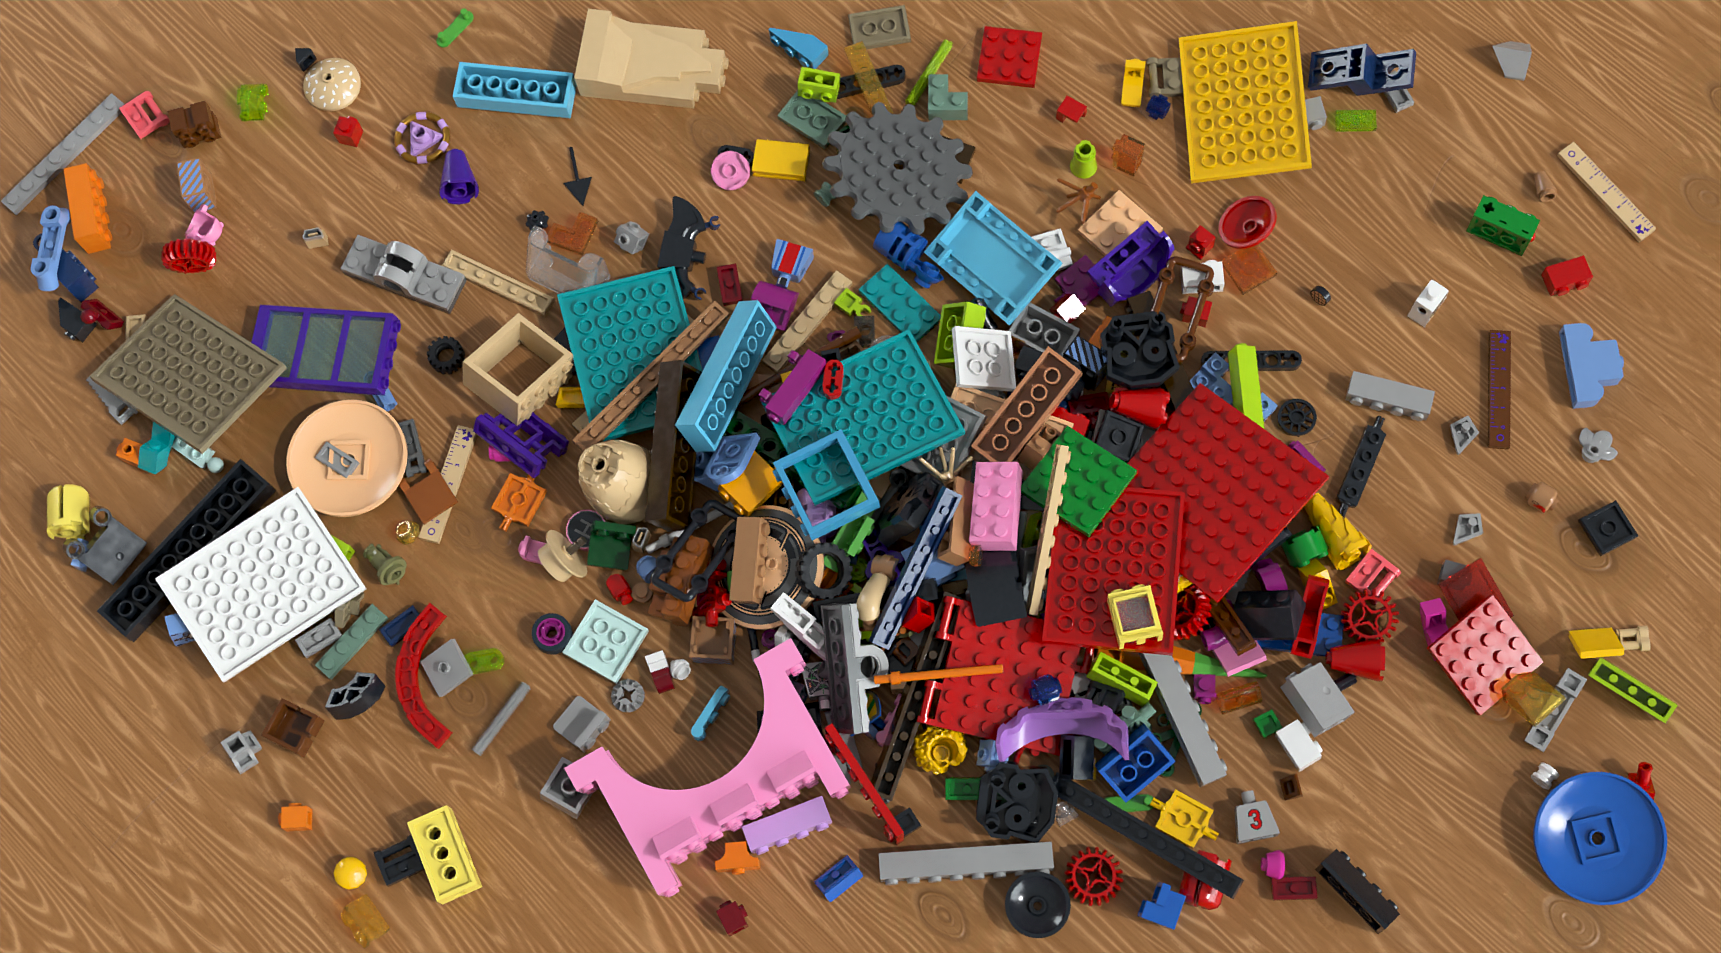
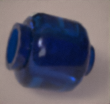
(1045, 689)

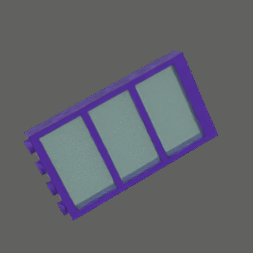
(329, 347)

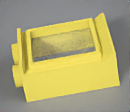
(1134, 615)

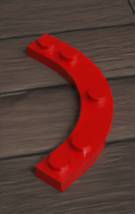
(407, 676)

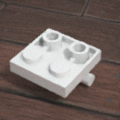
(1056, 245)

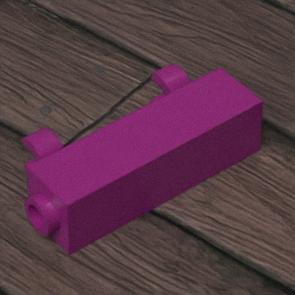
(795, 387)

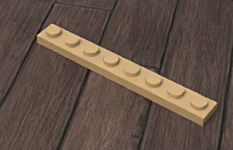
(1046, 536)

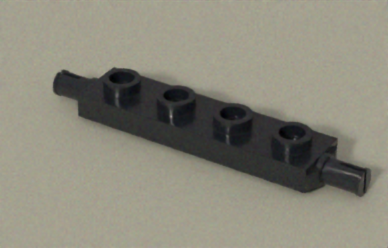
(1361, 466)

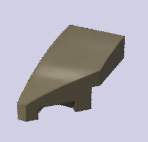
(344, 612)

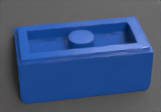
(838, 878)

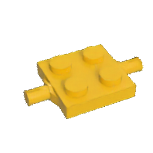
(1184, 819)

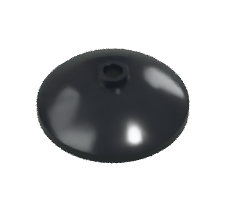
(1037, 888)

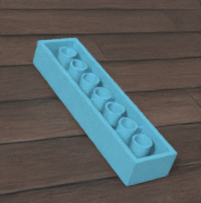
(726, 376)

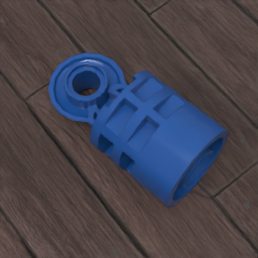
(905, 251)

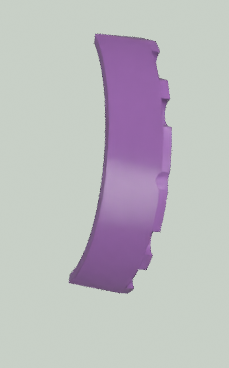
(1062, 717)

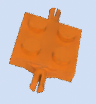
(518, 500)

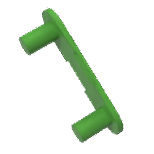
(455, 28)
(1137, 803)

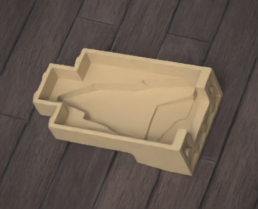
(646, 62)

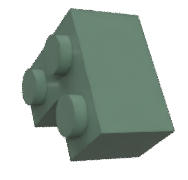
(944, 103)

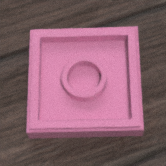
(1233, 664)

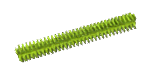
(930, 69)

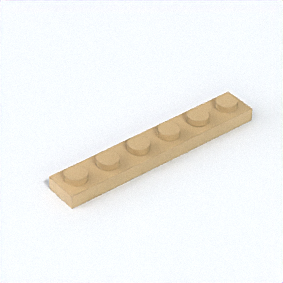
(806, 322)

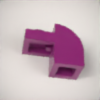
(1269, 575)

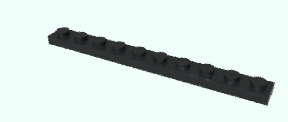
(1148, 837)

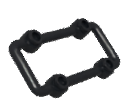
(699, 582)

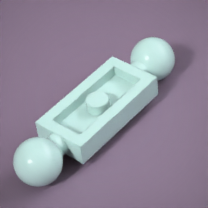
(214, 464)

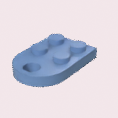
(731, 457)

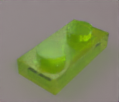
(1355, 120)

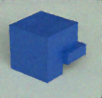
(1164, 906)

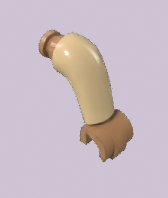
(872, 593)

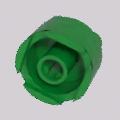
(1305, 546)

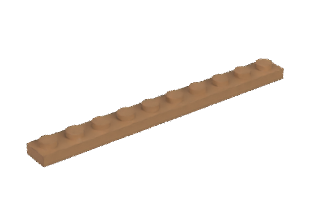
(648, 379)

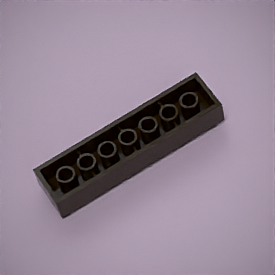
(671, 454)

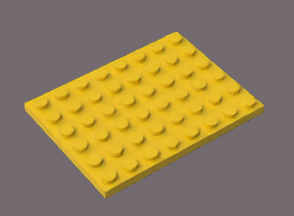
(1244, 102)

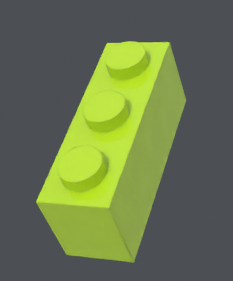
(1113, 673)

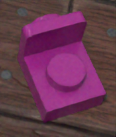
(1204, 688)

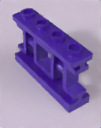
(514, 447)

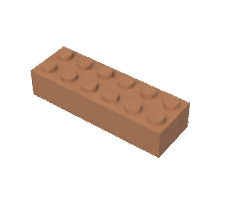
(1027, 408)

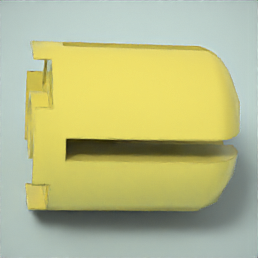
(68, 512)

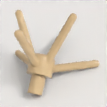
(947, 474)

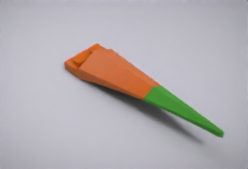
(1189, 661)

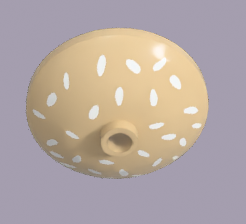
(338, 90)

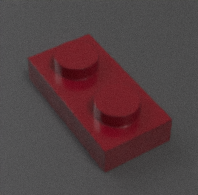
(729, 284)
(1294, 888)

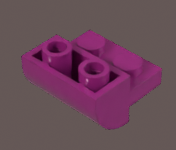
(776, 301)

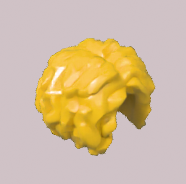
(938, 749)

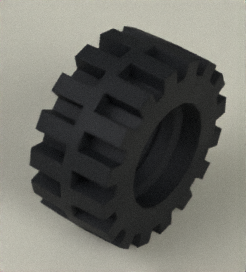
(439, 346)

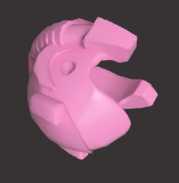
(204, 226)

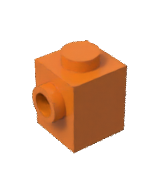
(129, 452)
(295, 817)

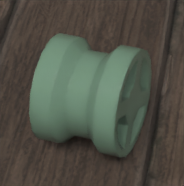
(824, 195)

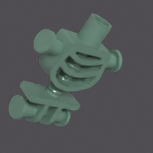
(1133, 719)

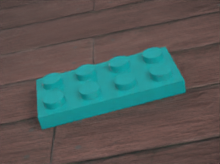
(900, 303)

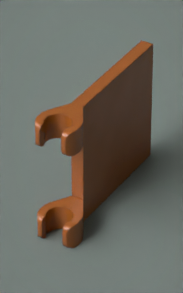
(430, 495)

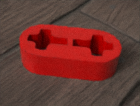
(837, 380)

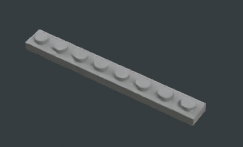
(63, 154)

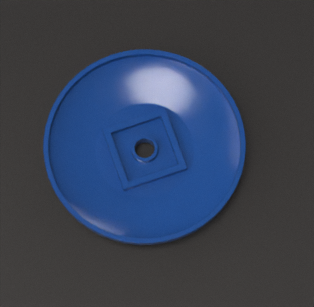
(1631, 842)

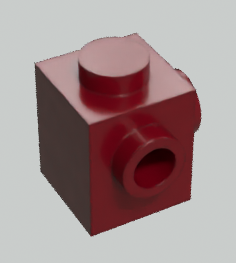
(732, 917)

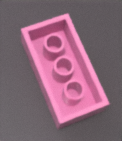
(996, 506)

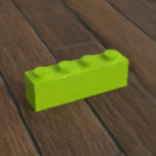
(1632, 689)

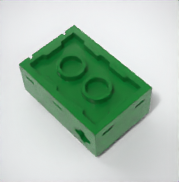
(1503, 225)

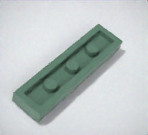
(351, 641)

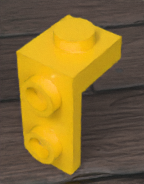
(1133, 83)

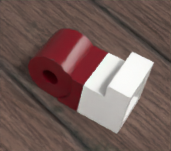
(660, 671)

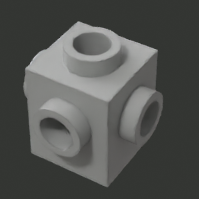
(631, 237)

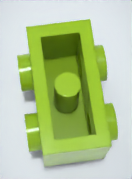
(818, 84)

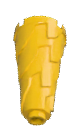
(1340, 535)

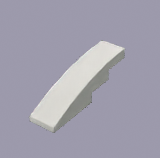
(800, 623)

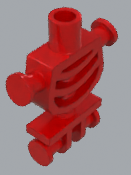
(713, 599)

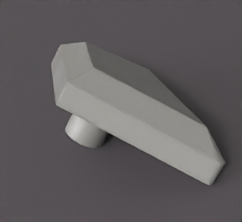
(1463, 433)
(1467, 528)

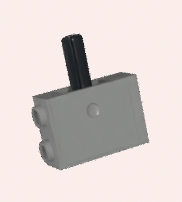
(1319, 697)

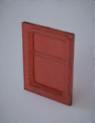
(1470, 587)

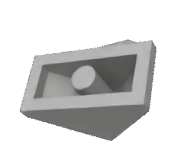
(1513, 58)

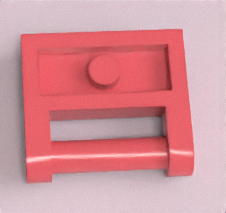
(138, 117)
(1368, 570)

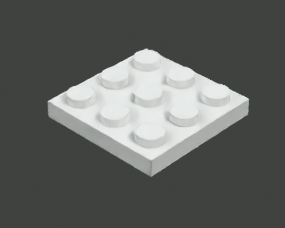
(983, 359)

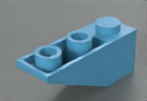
(804, 47)

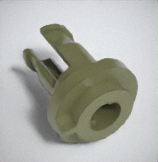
(389, 568)

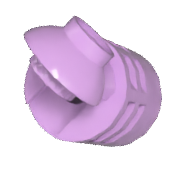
(817, 513)

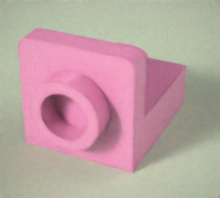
(529, 550)

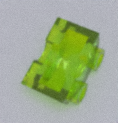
(252, 101)

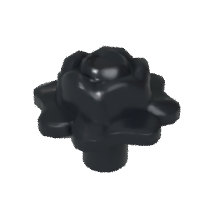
(538, 219)

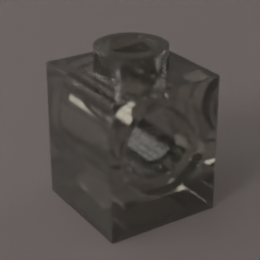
(865, 323)

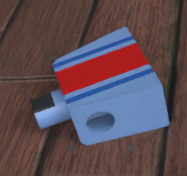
(790, 262)

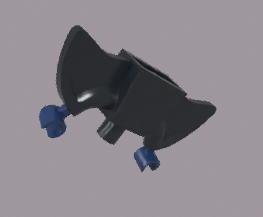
(678, 243)

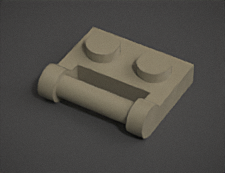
(1171, 77)

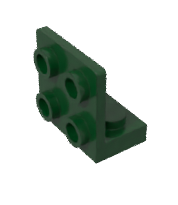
(610, 545)

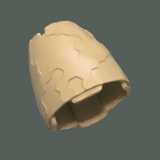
(616, 480)

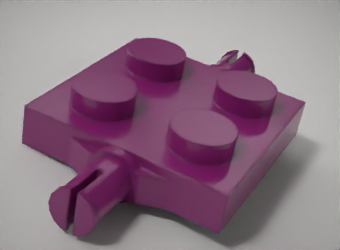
(1077, 282)

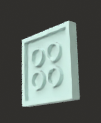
(605, 641)

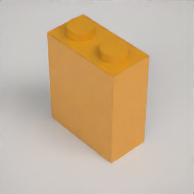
(751, 487)

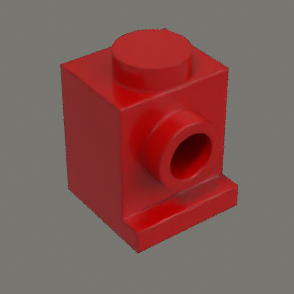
(1200, 242)

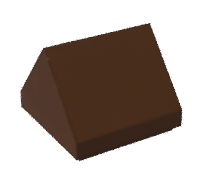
(1291, 787)

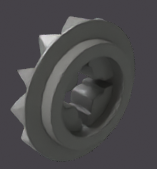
(624, 704)

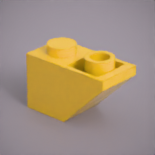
(1317, 569)

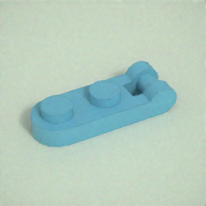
(710, 713)

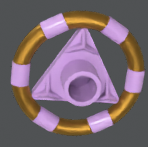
(422, 138)

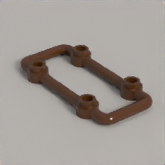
(1204, 289)

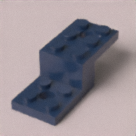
(1362, 69)

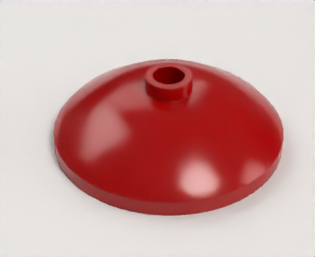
(1247, 222)

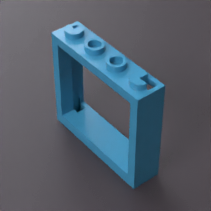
(842, 518)

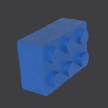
(1145, 763)

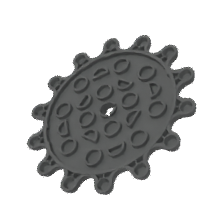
(894, 194)

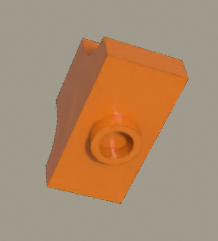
(737, 859)

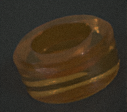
(975, 555)

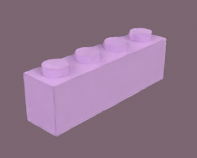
(787, 825)

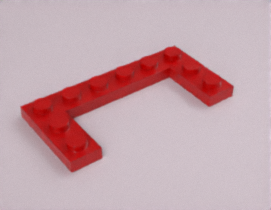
(836, 744)

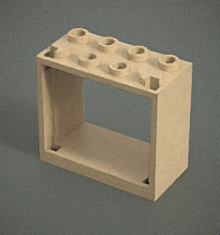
(498, 346)

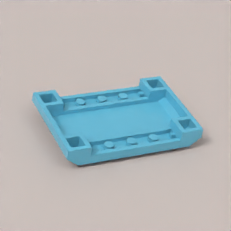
(993, 257)

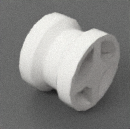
(1545, 775)

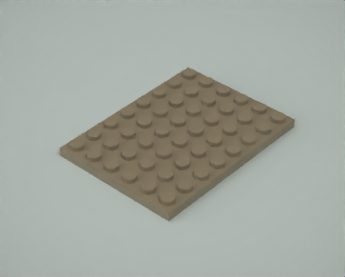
(188, 373)

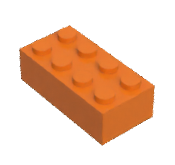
(87, 208)

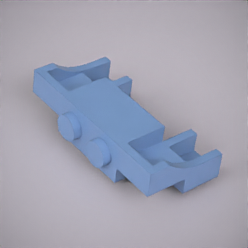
(1210, 377)

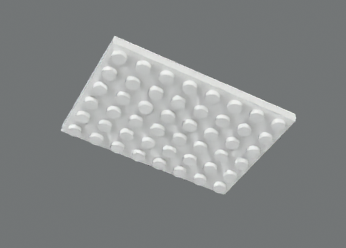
(260, 584)

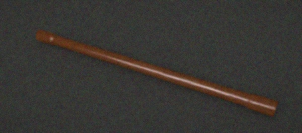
(844, 340)

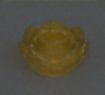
(407, 532)

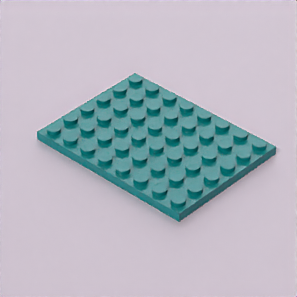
(617, 333)
(886, 410)

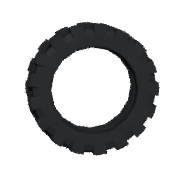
(803, 569)

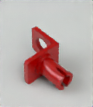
(1643, 778)

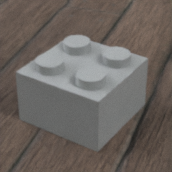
(561, 792)

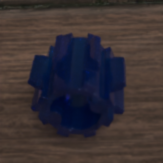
(1158, 106)

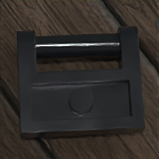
(1109, 695)
(400, 867)

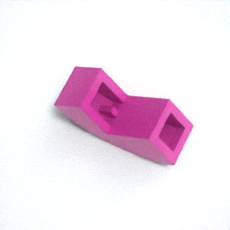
(1433, 619)

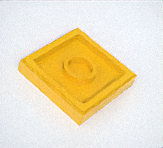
(1596, 643)

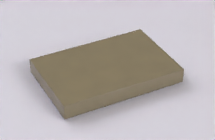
(880, 27)

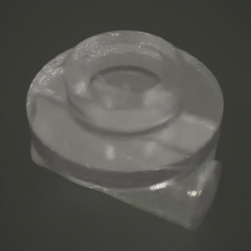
(1064, 813)

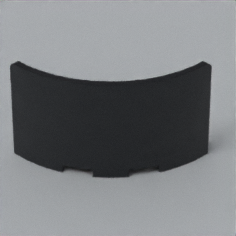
(994, 588)

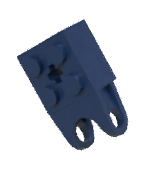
(73, 274)

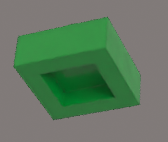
(1267, 724)

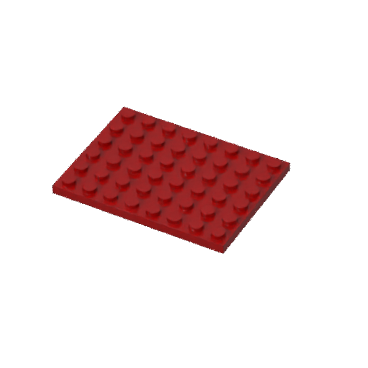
(1128, 548)

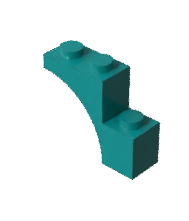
(155, 452)

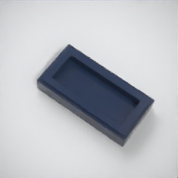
(398, 627)

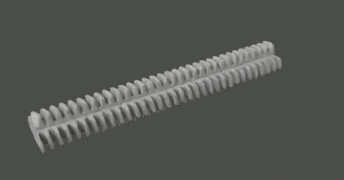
(499, 720)

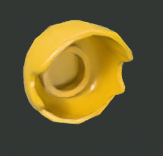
(350, 873)

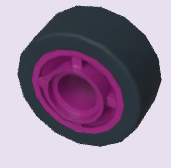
(544, 625)

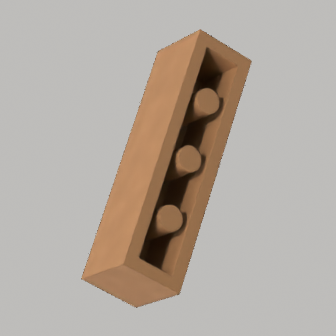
(955, 542)
(749, 560)

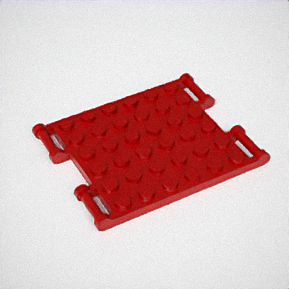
(986, 701)

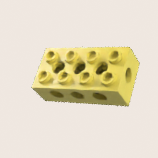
(458, 856)

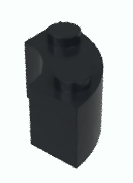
(355, 696)

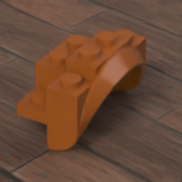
(687, 563)

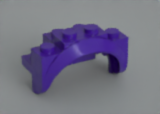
(1129, 268)

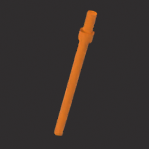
(897, 677)

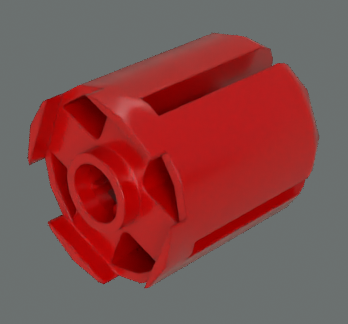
(1200, 893)

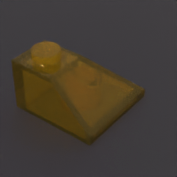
(1531, 696)

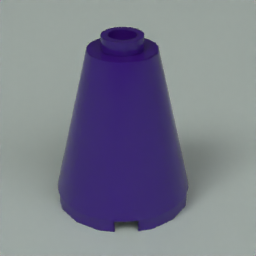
(457, 179)

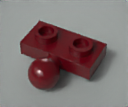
(96, 310)
(1089, 406)

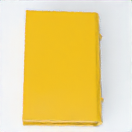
(780, 160)

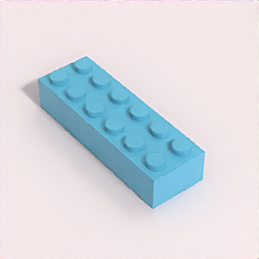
(514, 90)

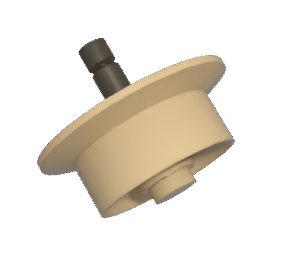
(562, 557)

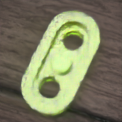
(1032, 530)
(483, 660)

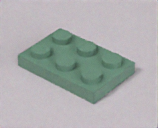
(812, 118)

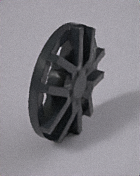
(1297, 417)

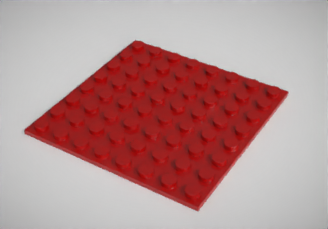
(1235, 482)

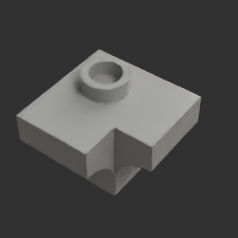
(241, 750)

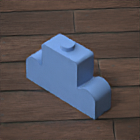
(1589, 364)

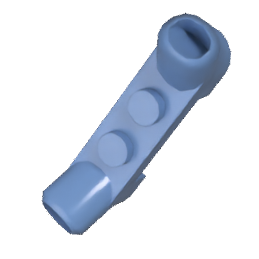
(46, 264)

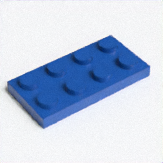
(1328, 636)

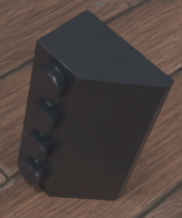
(1358, 891)

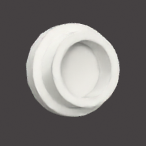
(679, 669)

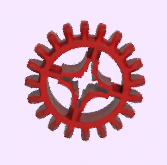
(188, 256)
(1361, 600)
(1189, 623)
(1085, 871)

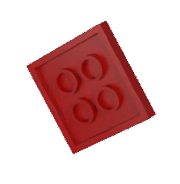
(1009, 57)

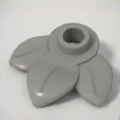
(1597, 443)

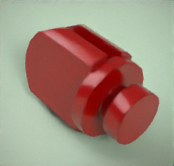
(619, 589)

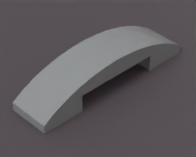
(1569, 686)

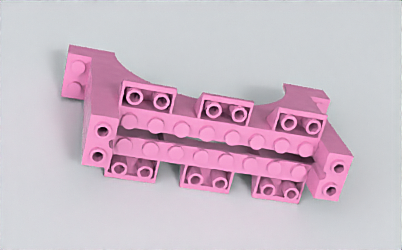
(674, 823)

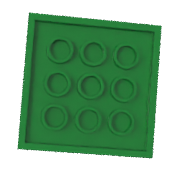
(1091, 485)

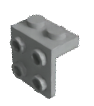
(581, 723)

